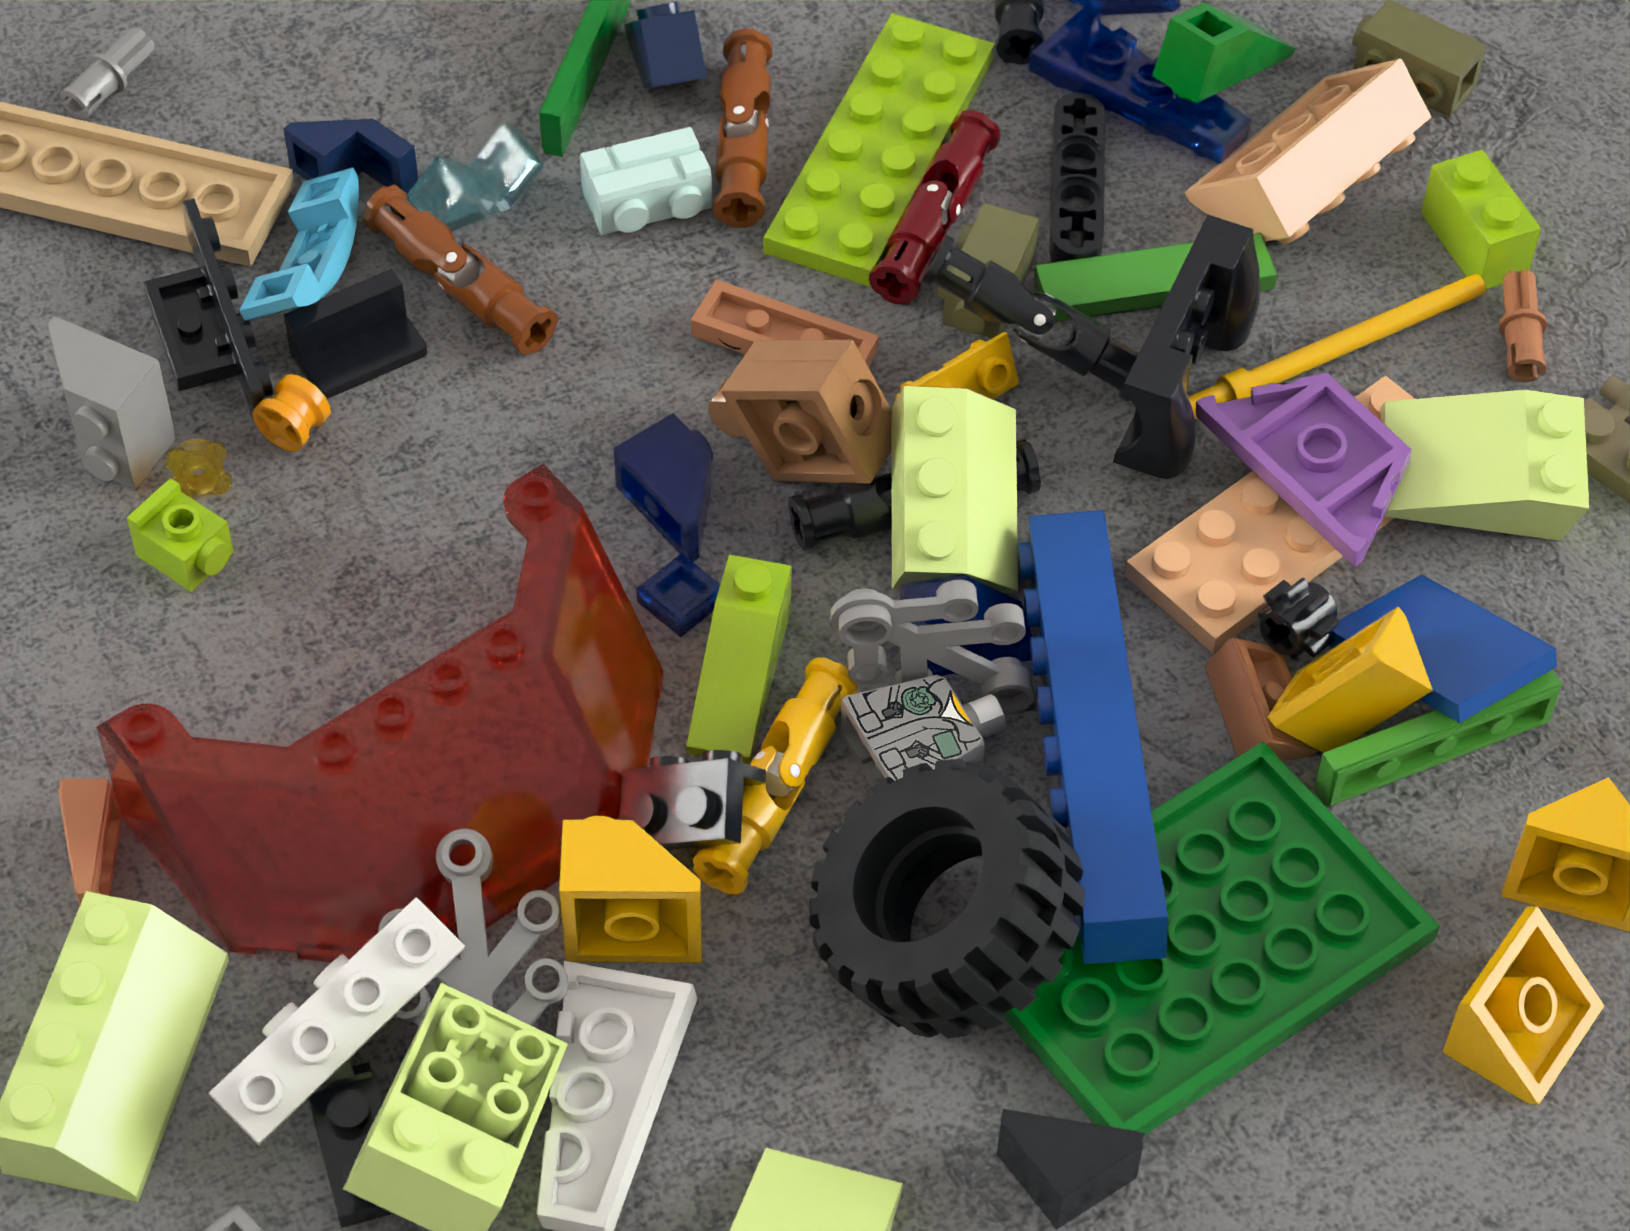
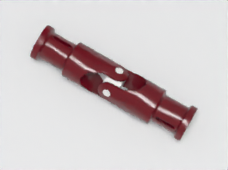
(934, 206)

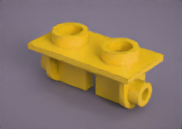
(983, 368)

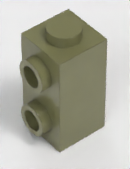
(1436, 56)
(997, 236)

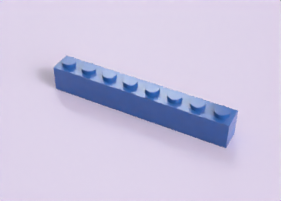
(1094, 736)

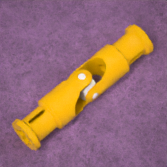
(787, 755)

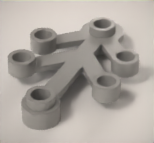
(872, 618)
(477, 971)

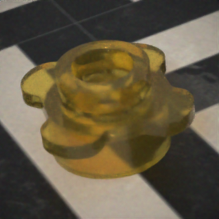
(199, 455)

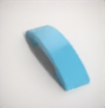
(326, 226)

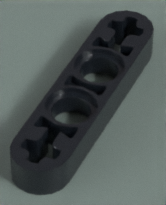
(1077, 181)

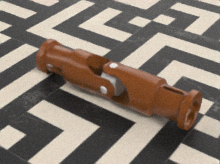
(744, 134)
(433, 249)

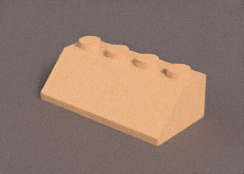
(1314, 152)

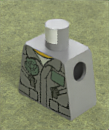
(914, 726)

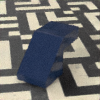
(360, 144)

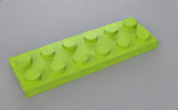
(878, 148)

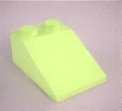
(1493, 461)
(815, 1196)

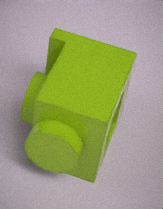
(180, 536)

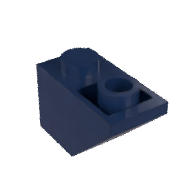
(666, 45)

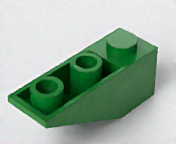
(1214, 50)

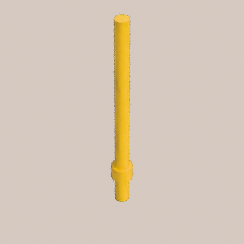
(1238, 382)

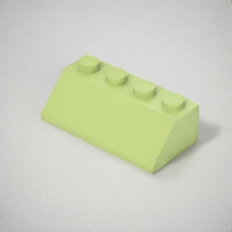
(108, 1049)

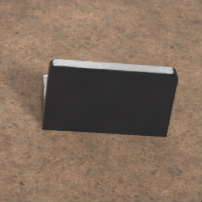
(354, 335)

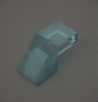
(488, 186)

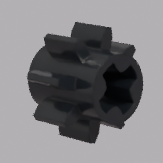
(1298, 618)

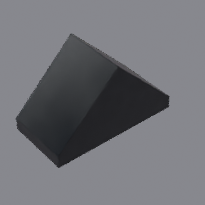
(1067, 1162)

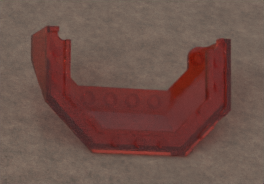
(487, 737)

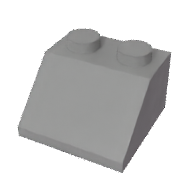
(113, 403)

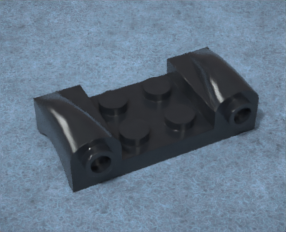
(1207, 306)

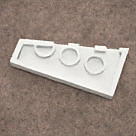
(607, 1090)

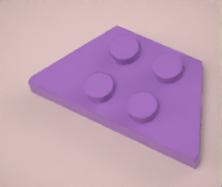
(1317, 454)

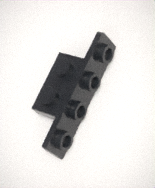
(198, 321)

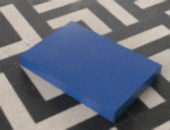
(1464, 648)

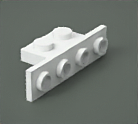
(336, 1021)

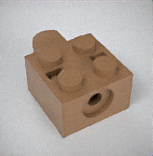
(807, 410)

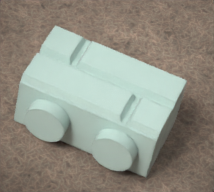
(646, 181)

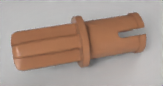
(1523, 327)

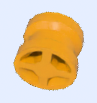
(291, 413)

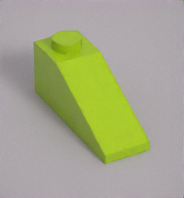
(740, 656)

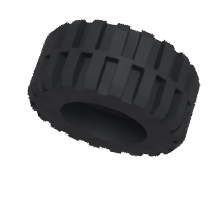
(998, 943)

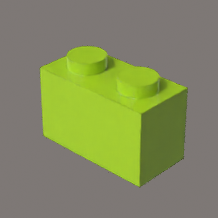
(1479, 218)

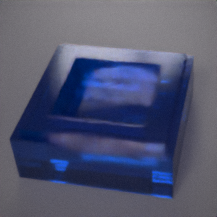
(679, 595)

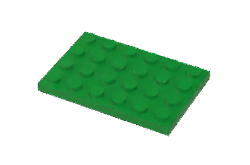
(1264, 935)

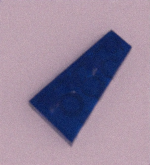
(1109, 66)

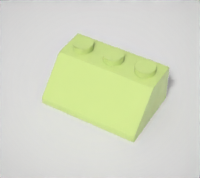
(953, 488)

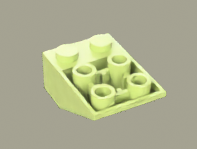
(457, 1116)

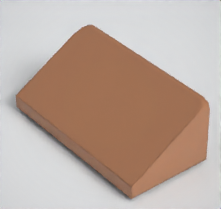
(1247, 686)

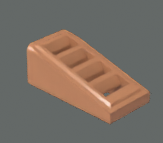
(91, 832)

